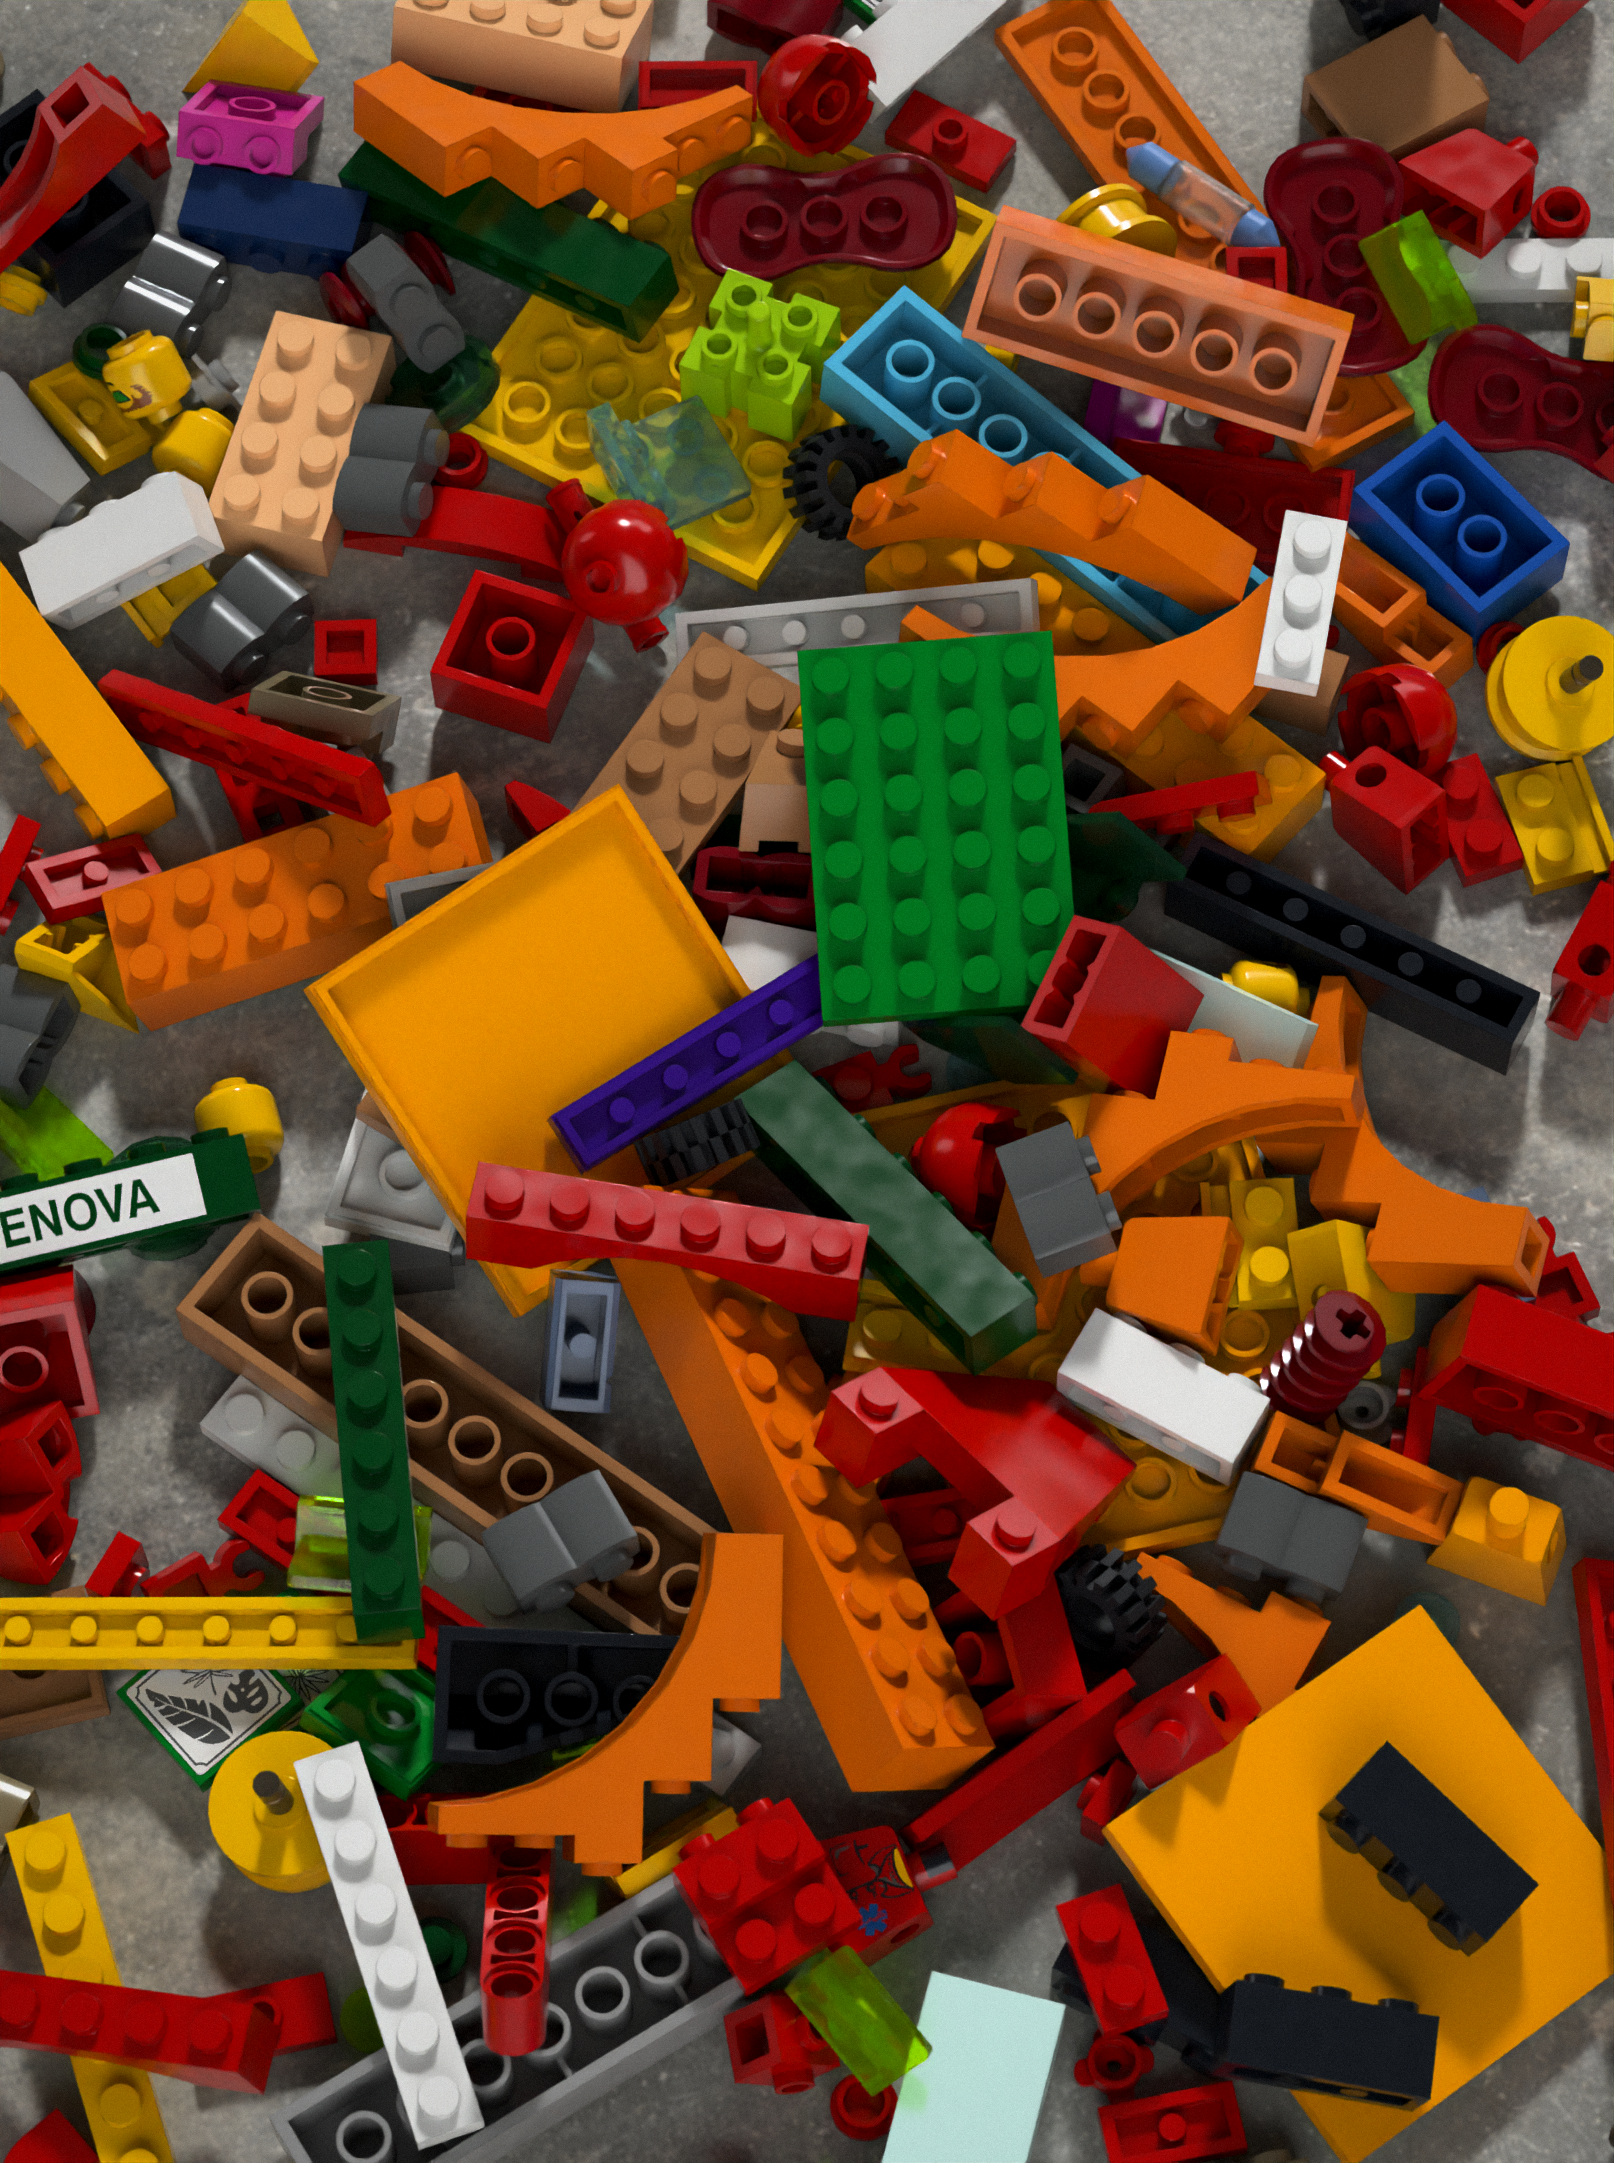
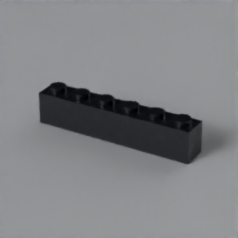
(1323, 935)

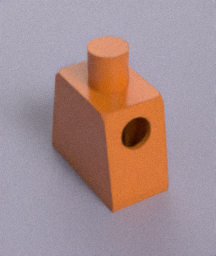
(1172, 1277)

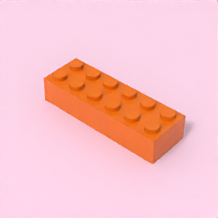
(1158, 325)
(281, 903)

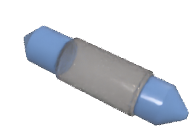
(1200, 198)

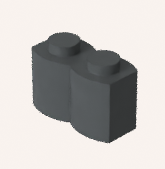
(172, 292)
(405, 303)
(390, 470)
(243, 621)
(34, 1026)
(1057, 1198)
(1288, 1538)
(562, 1543)

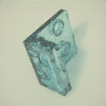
(668, 460)

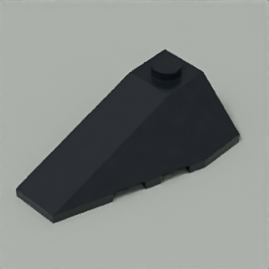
(535, 1689)

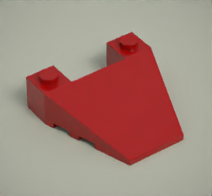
(1005, 1446)

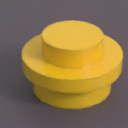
(21, 291)

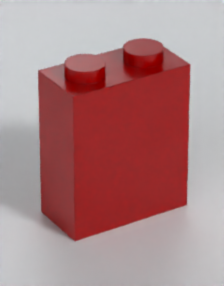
(1110, 1007)

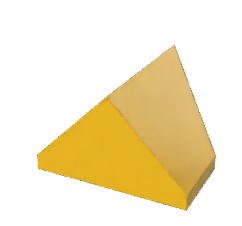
(259, 48)
(84, 957)

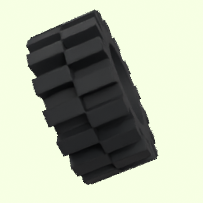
(810, 476)
(697, 1144)
(1109, 1607)

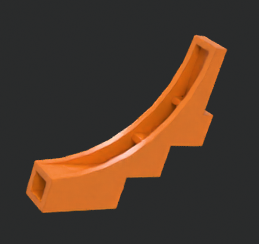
(543, 154)
(1049, 505)
(1129, 693)
(1199, 1105)
(1419, 1232)
(1268, 1648)
(597, 1800)

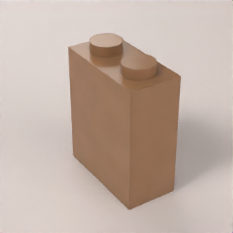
(1397, 92)

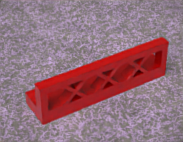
(1025, 1776)

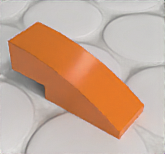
(1393, 617)
(1360, 1476)

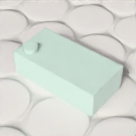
(984, 2079)

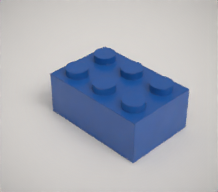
(1458, 531)

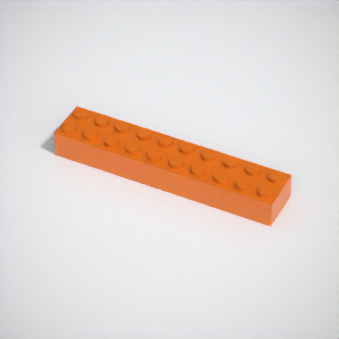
(848, 1594)

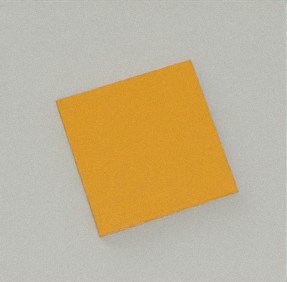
(527, 1000)
(1266, 1890)

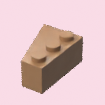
(777, 794)

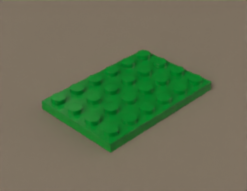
(935, 825)

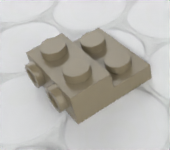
(328, 711)

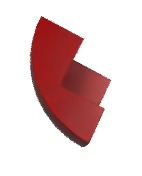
(35, 1477)

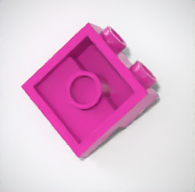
(248, 127)

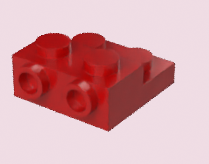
(764, 1893)

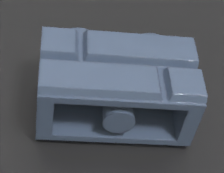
(579, 1341)

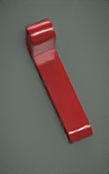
(515, 1918)

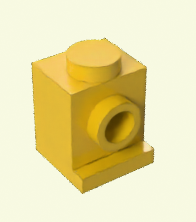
(1594, 317)

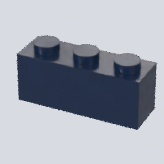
(274, 221)

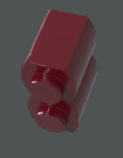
(772, 22)
(755, 888)

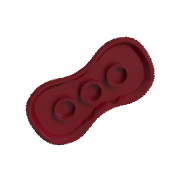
(1323, 205)
(874, 214)
(1520, 397)

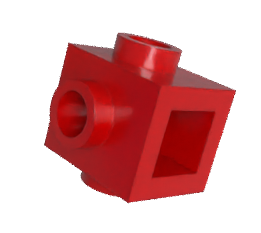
(777, 2045)

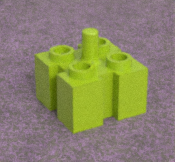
(760, 354)

